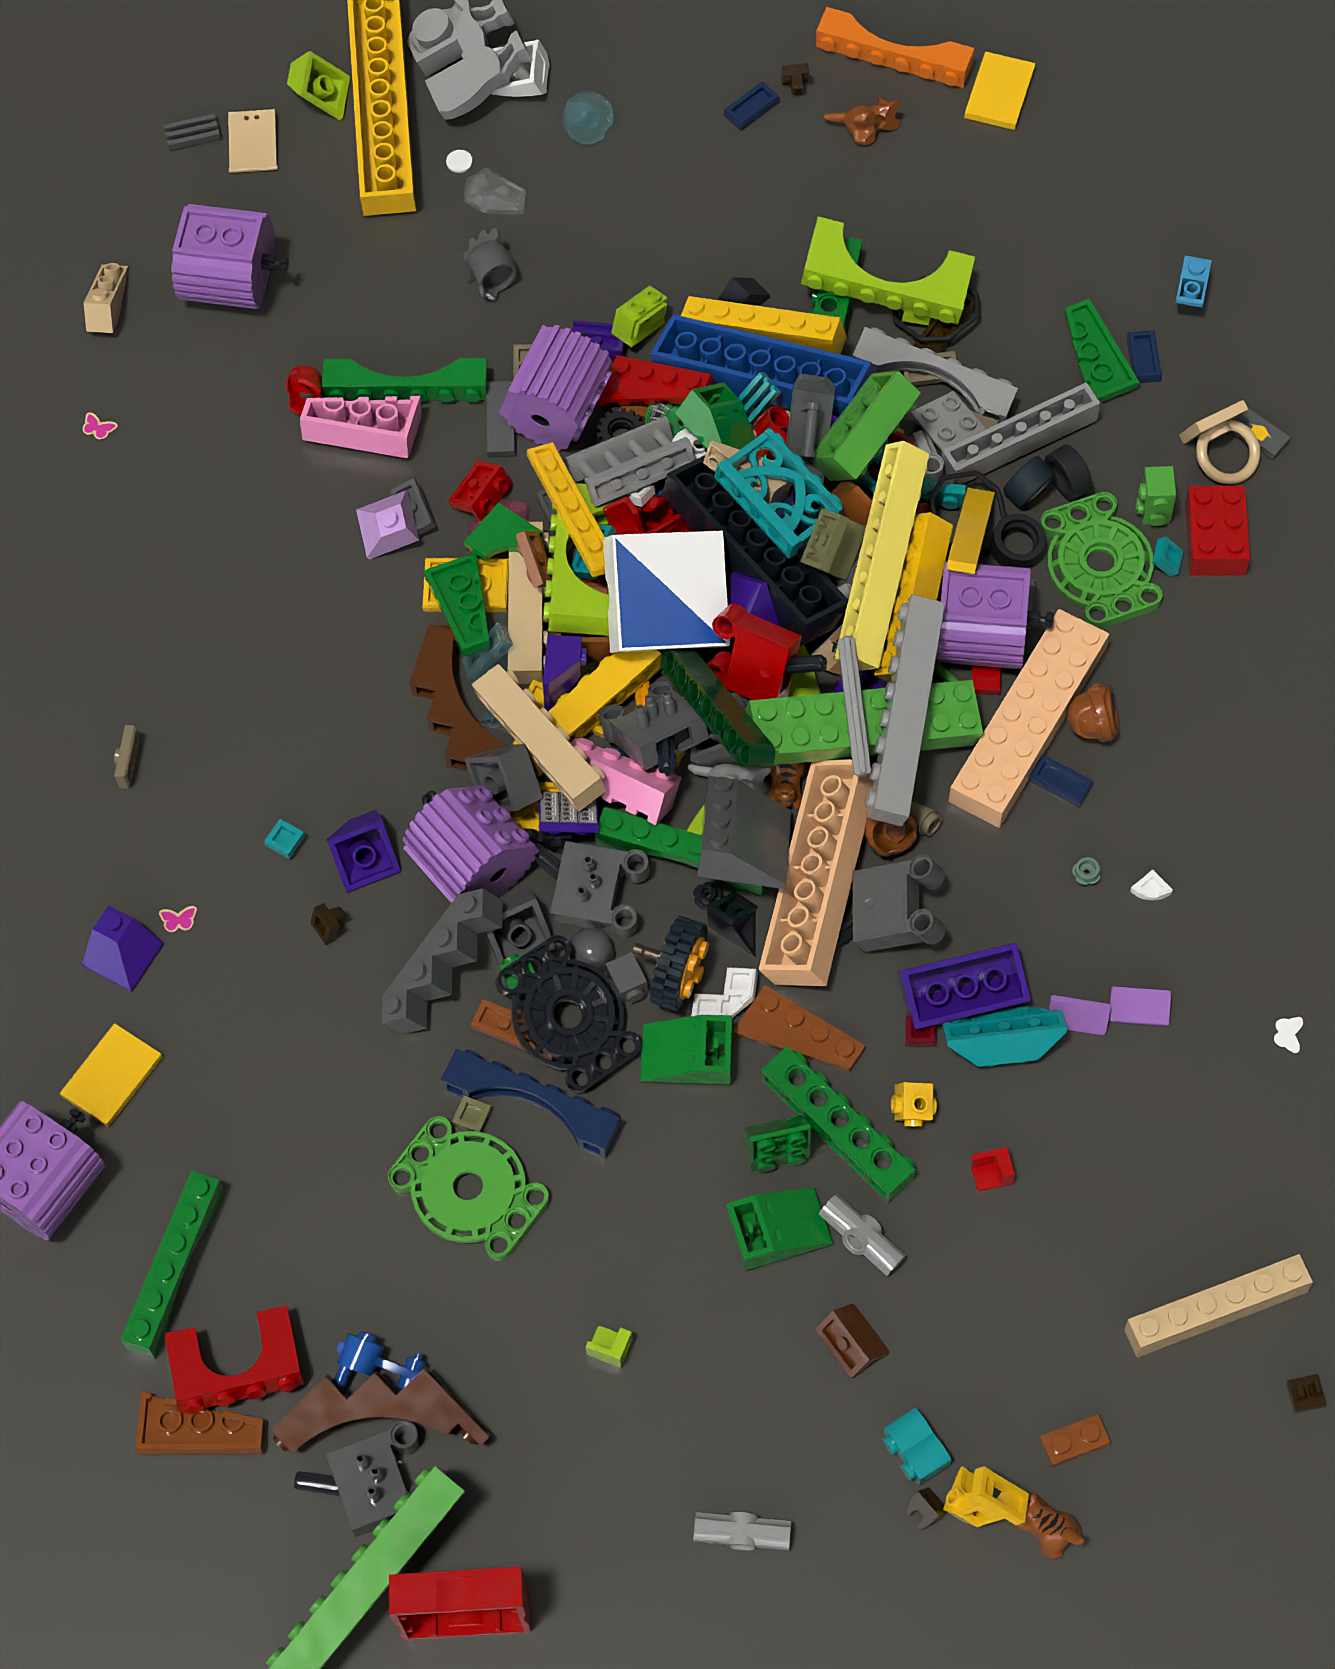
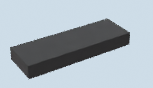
(499, 435)

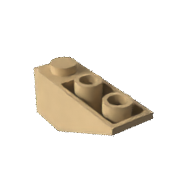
(105, 298)
(777, 488)

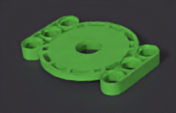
(1106, 534)
(487, 1211)

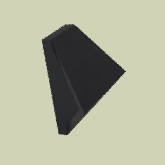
(735, 920)

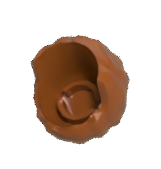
(888, 838)

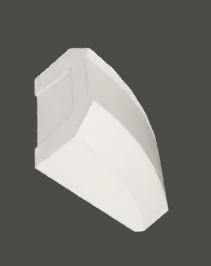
(530, 77)

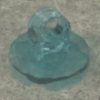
(587, 117)

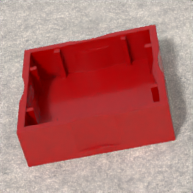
(460, 1603)

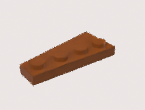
(783, 1023)
(167, 1431)

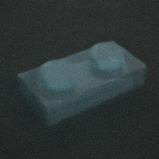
(481, 662)

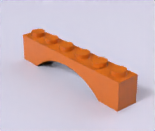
(941, 62)

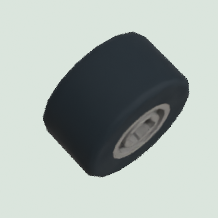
(1029, 481)

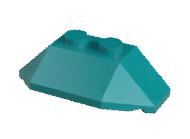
(1005, 1035)

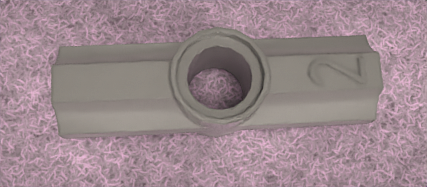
(862, 1234)
(742, 1531)

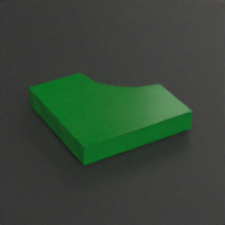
(497, 533)

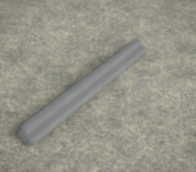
(854, 706)

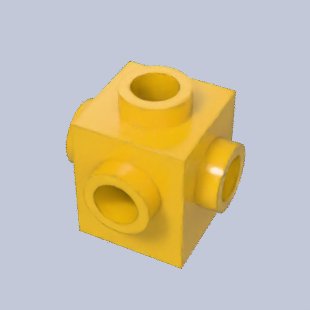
(913, 1103)

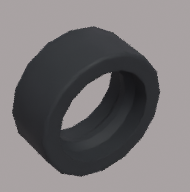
(1071, 472)
(1025, 524)

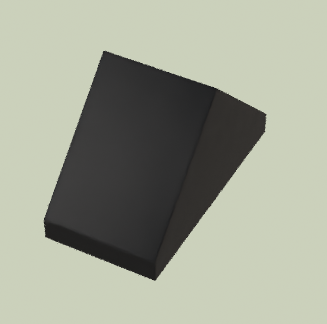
(744, 291)

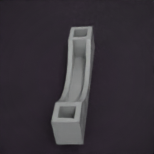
(985, 394)

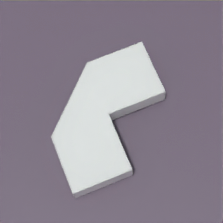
(738, 994)

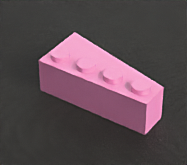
(363, 424)
(630, 784)

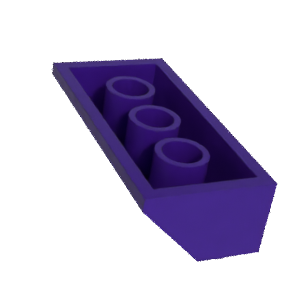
(964, 985)

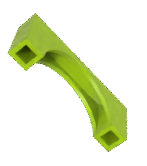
(935, 296)
(574, 604)

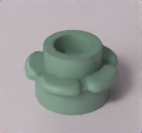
(1090, 865)

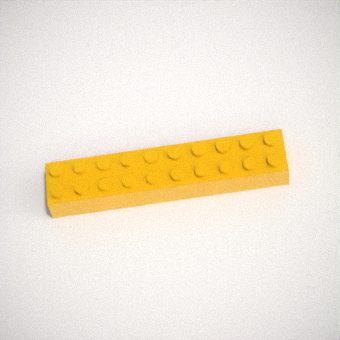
(381, 107)

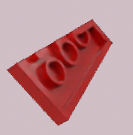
(649, 382)

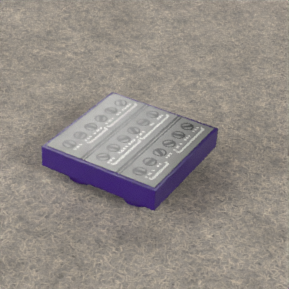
(559, 815)

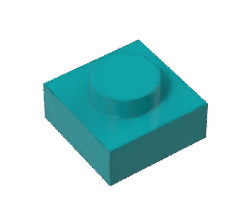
(1167, 556)
(284, 839)

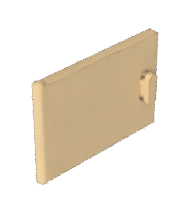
(252, 141)

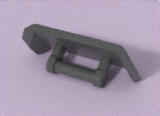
(810, 416)

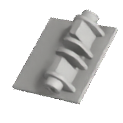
(947, 420)

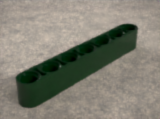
(718, 708)

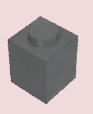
(627, 978)

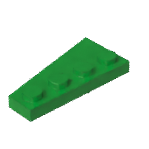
(1097, 353)
(460, 599)

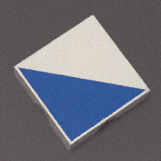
(665, 590)

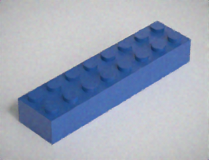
(739, 356)

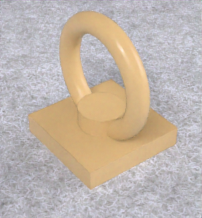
(1216, 426)

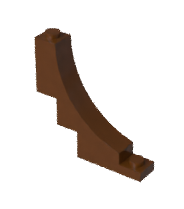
(447, 715)
(421, 1401)

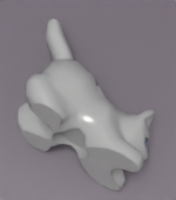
(750, 776)

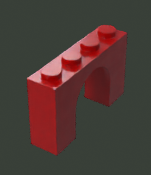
(274, 1370)

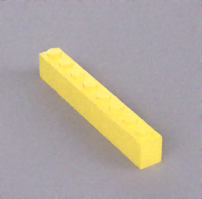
(883, 551)

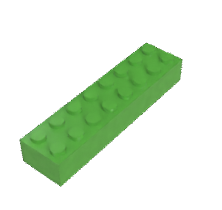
(817, 725)
(368, 1579)

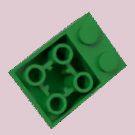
(716, 416)
(688, 1050)
(777, 1143)
(777, 1226)

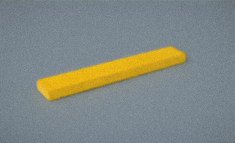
(569, 505)
(970, 531)

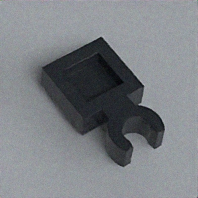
(550, 842)

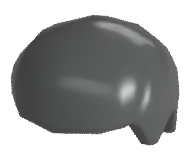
(592, 947)

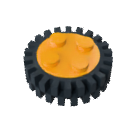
(677, 962)

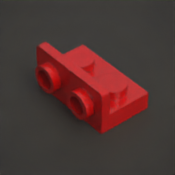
(481, 489)

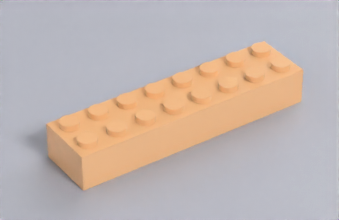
(1028, 718)
(818, 876)

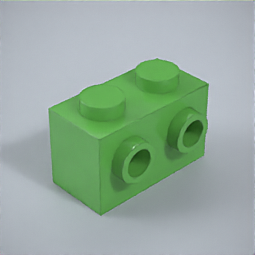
(1156, 495)

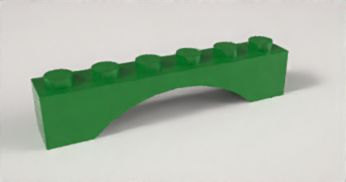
(459, 381)
(630, 832)
(156, 1299)

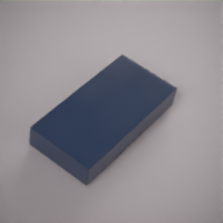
(751, 106)
(1144, 356)
(1061, 781)

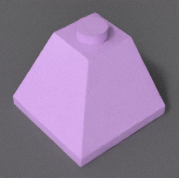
(387, 524)

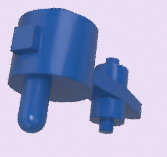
(364, 1355)

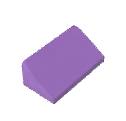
(1139, 1006)
(1082, 1014)

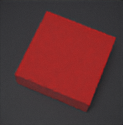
(986, 679)

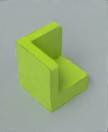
(610, 1345)

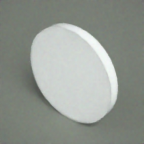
(459, 161)

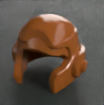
(1093, 715)

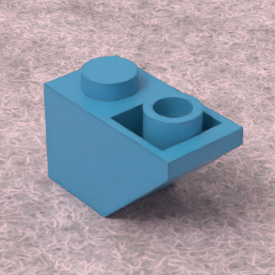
(1193, 281)

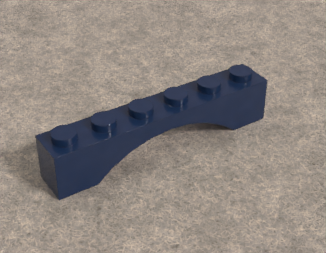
(472, 1077)

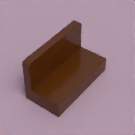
(851, 1339)

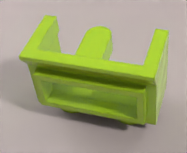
(631, 317)

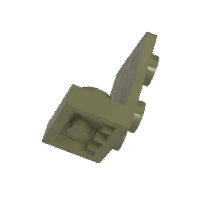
(833, 544)

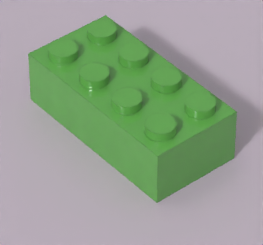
(865, 426)

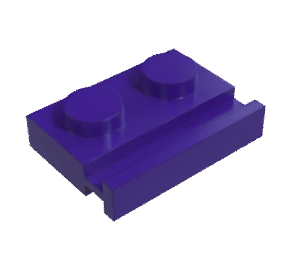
(602, 335)

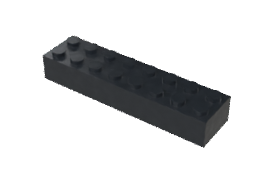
(800, 593)

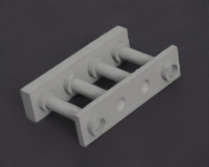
(629, 461)

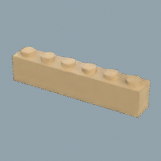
(526, 619)
(544, 742)
(1218, 1305)

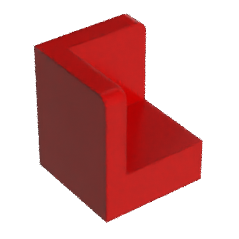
(623, 516)
(992, 1169)

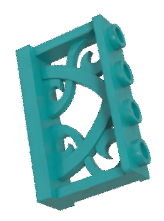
(793, 470)

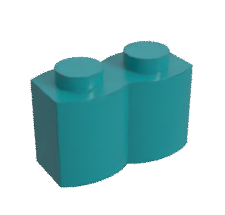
(916, 1446)

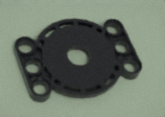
(559, 984)

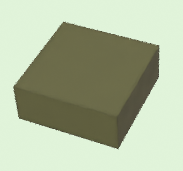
(471, 1115)

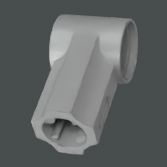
(935, 462)

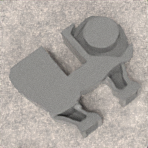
(459, 32)

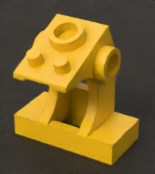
(974, 1503)

